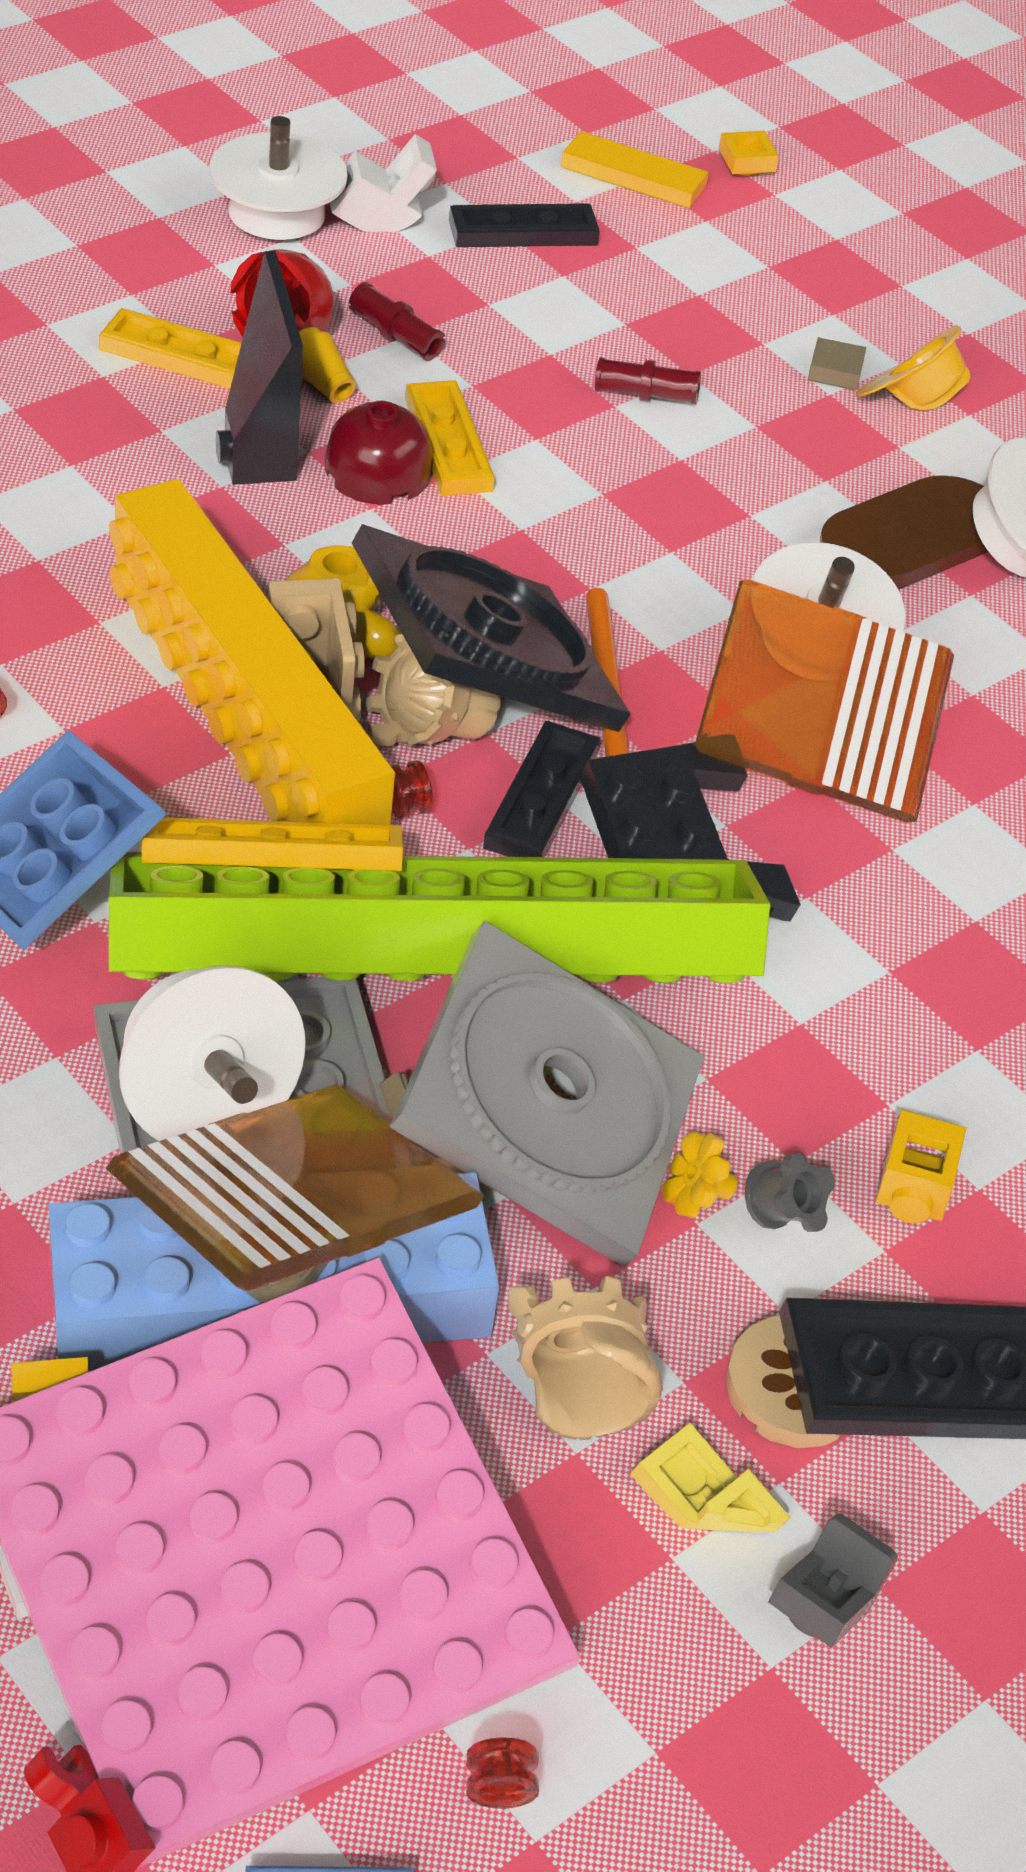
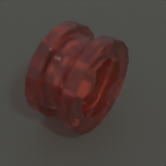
(411, 790)
(502, 1773)

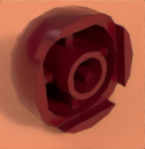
(379, 453)

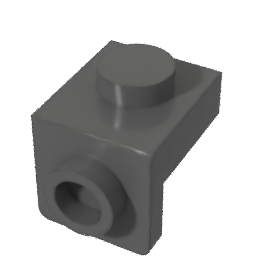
(835, 1581)

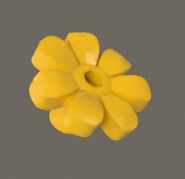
(699, 1175)

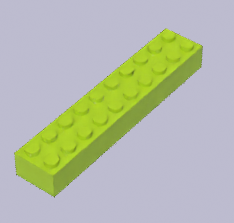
(576, 912)

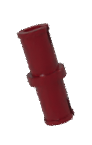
(396, 321)
(647, 380)

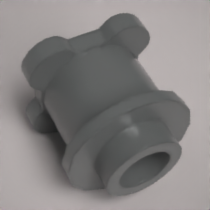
(789, 1193)

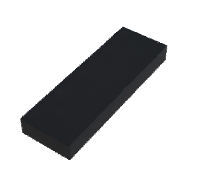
(523, 225)
(541, 792)

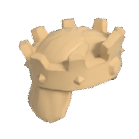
(424, 706)
(586, 1358)

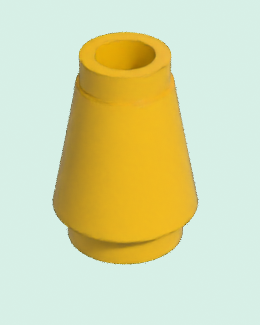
(324, 365)

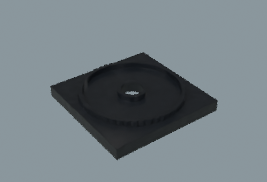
(488, 628)

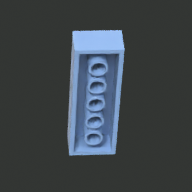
(136, 1283)

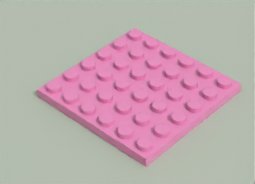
(266, 1556)

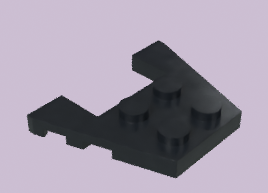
(654, 809)

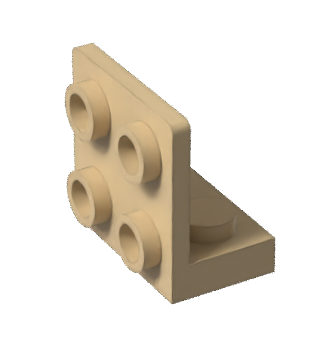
(325, 630)

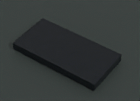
(908, 1367)

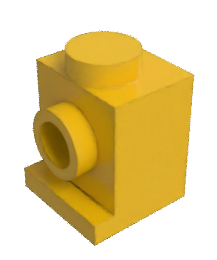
(918, 1182)

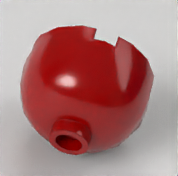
(306, 286)

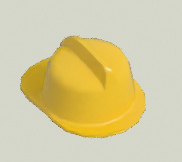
(927, 376)

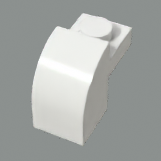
(386, 198)

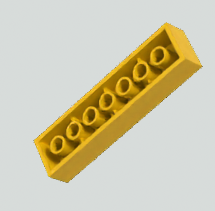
(243, 664)

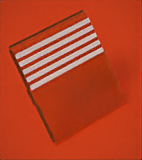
(826, 701)
(292, 1186)

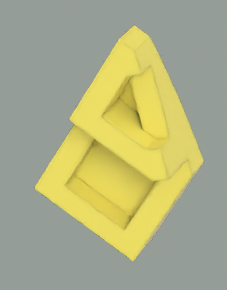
(702, 1491)

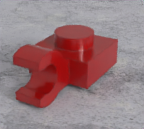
(97, 1819)

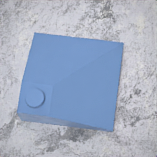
(63, 832)

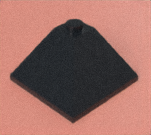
(265, 388)

